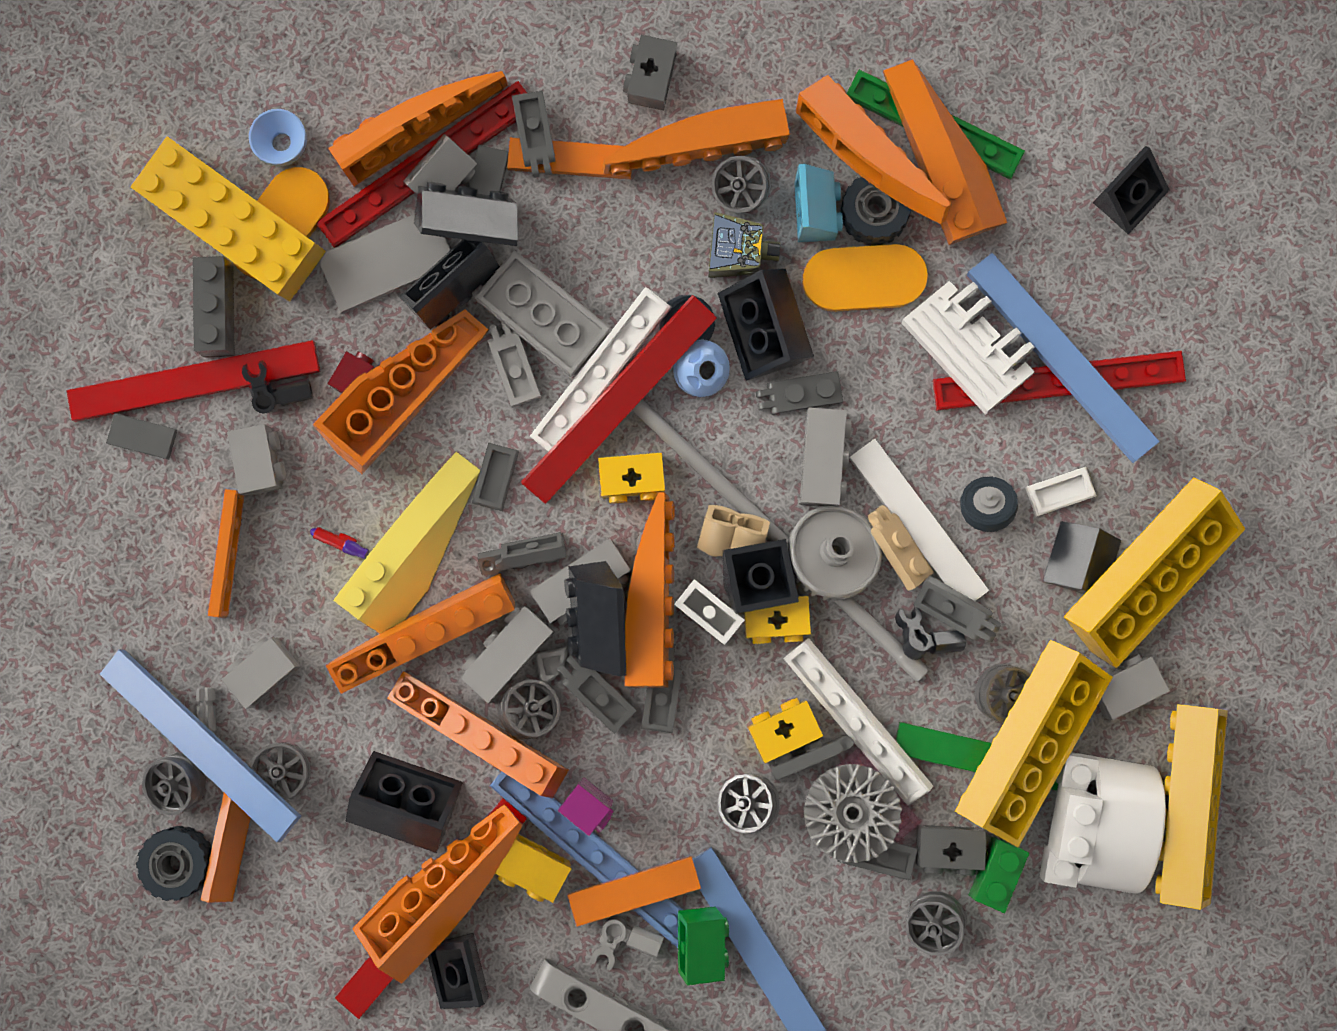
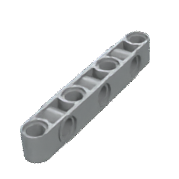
(598, 1009)

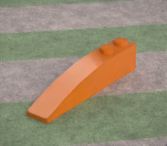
(409, 124)
(945, 155)
(392, 394)
(429, 905)

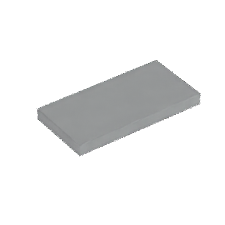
(380, 263)
(543, 314)

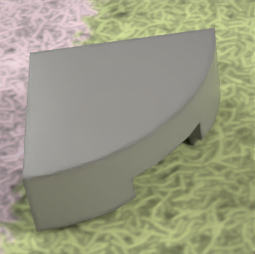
(549, 662)

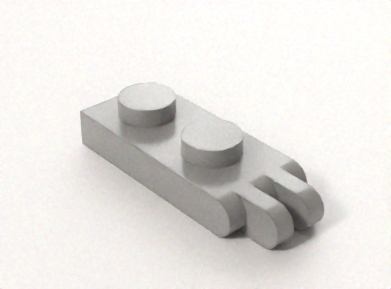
(513, 366)

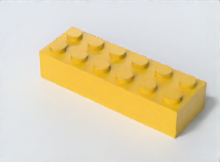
(228, 219)
(1155, 572)
(1034, 743)
(1192, 806)

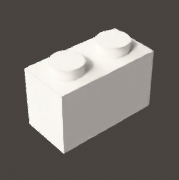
(709, 612)

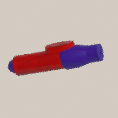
(341, 542)

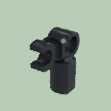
(265, 398)
(919, 642)

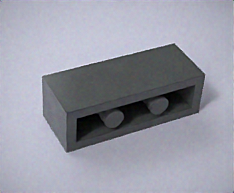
(213, 306)

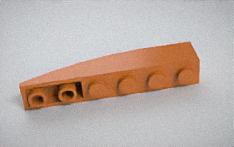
(705, 136)
(868, 149)
(650, 604)
(423, 632)
(479, 735)

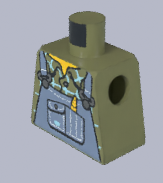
(738, 247)

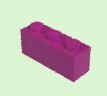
(587, 807)

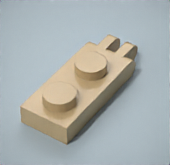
(899, 547)

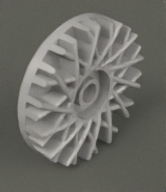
(820, 567)
(876, 819)

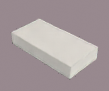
(1060, 491)

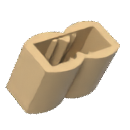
(729, 529)

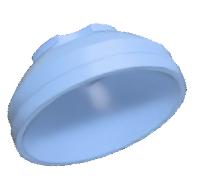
(267, 127)
(687, 369)

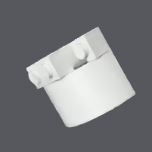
(1109, 833)

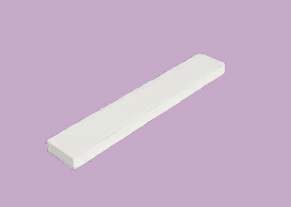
(602, 367)
(922, 526)
(858, 721)

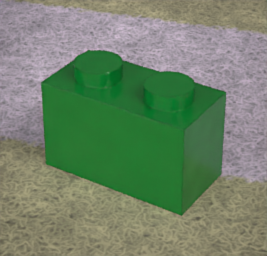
(1001, 874)
(702, 945)

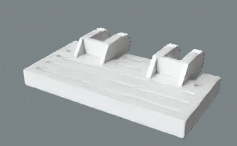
(965, 348)

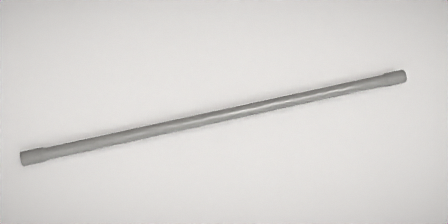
(914, 668)

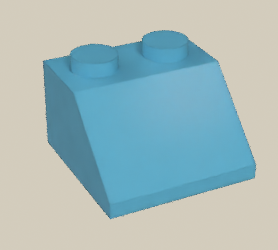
(816, 204)

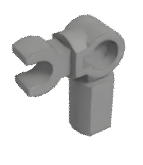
(616, 930)

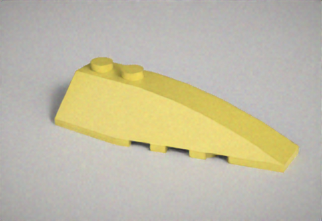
(409, 553)

